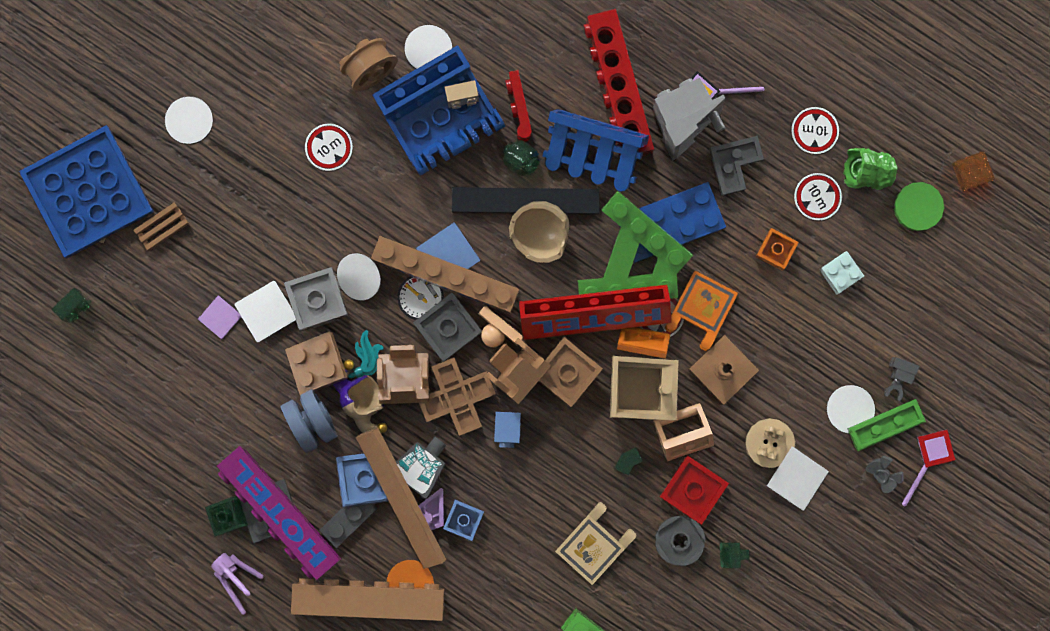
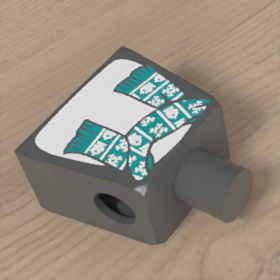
(422, 466)

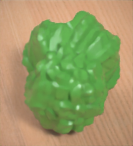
(869, 169)

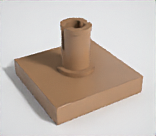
(723, 370)

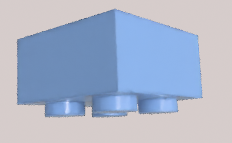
(463, 520)

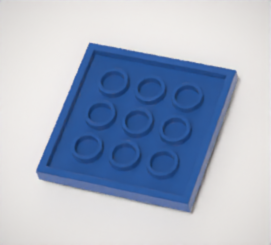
(86, 191)

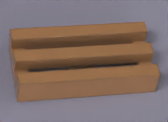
(143, 238)

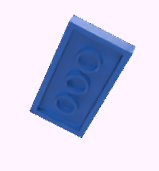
(684, 216)

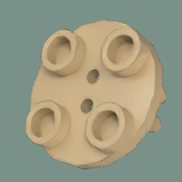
(774, 432)

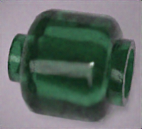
(521, 158)

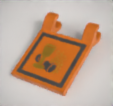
(704, 306)

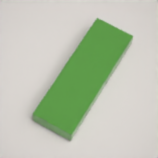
(886, 425)

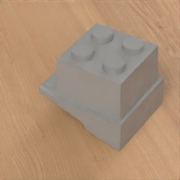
(685, 114)

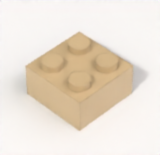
(462, 94)

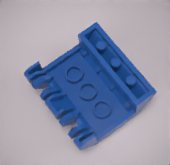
(421, 115)

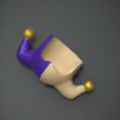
(360, 399)

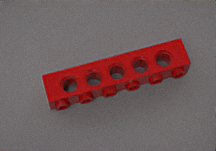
(608, 23)

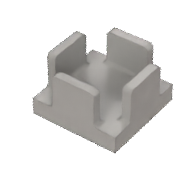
(316, 299)

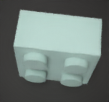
(841, 272)

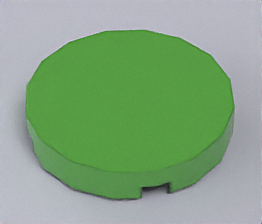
(918, 206)

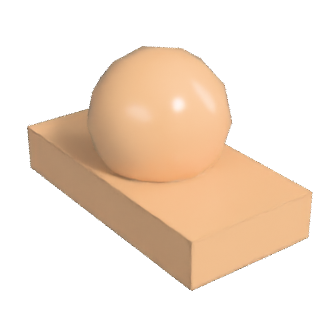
(495, 332)

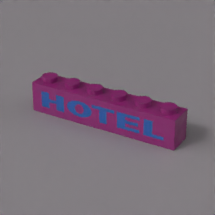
(278, 512)

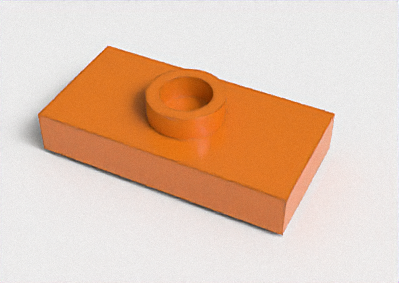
(644, 342)

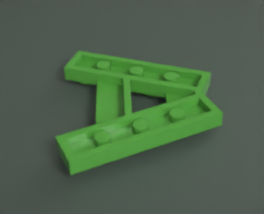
(636, 229)

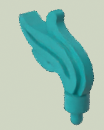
(368, 356)

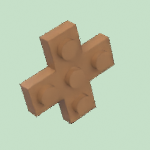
(457, 396)

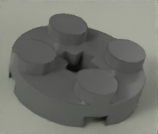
(693, 544)

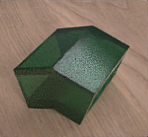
(627, 460)

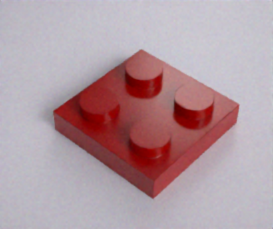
(694, 490)

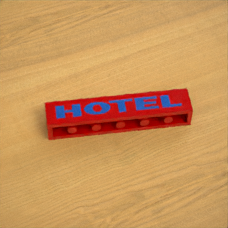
(595, 312)

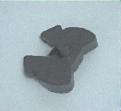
(887, 481)

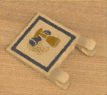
(591, 547)

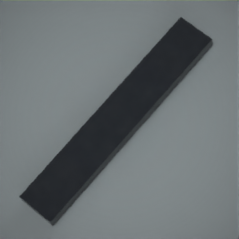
(512, 199)

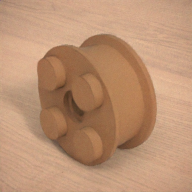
(368, 64)

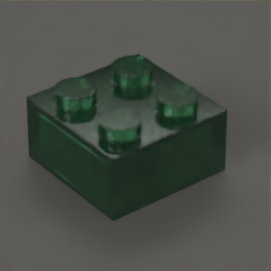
(71, 305)
(226, 516)

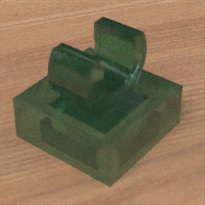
(732, 554)

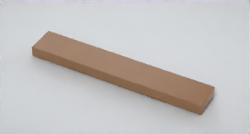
(401, 498)

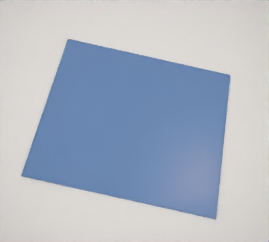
(451, 247)

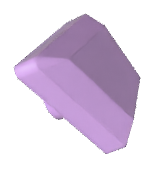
(434, 509)

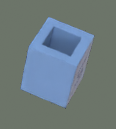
(507, 429)

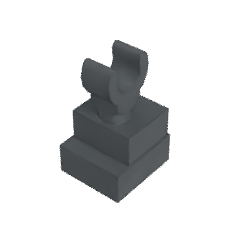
(903, 372)

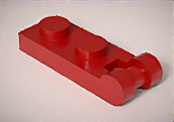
(519, 107)

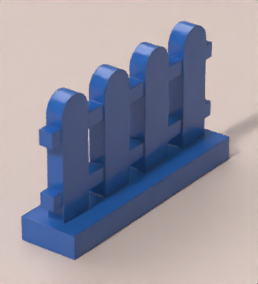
(606, 146)

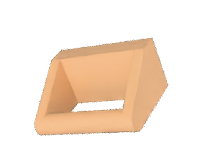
(687, 442)

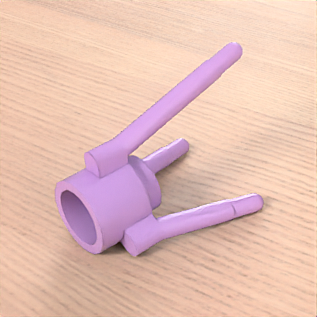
(225, 568)

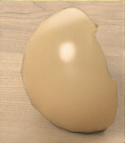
(540, 231)

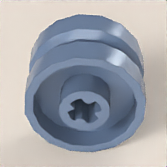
(306, 422)

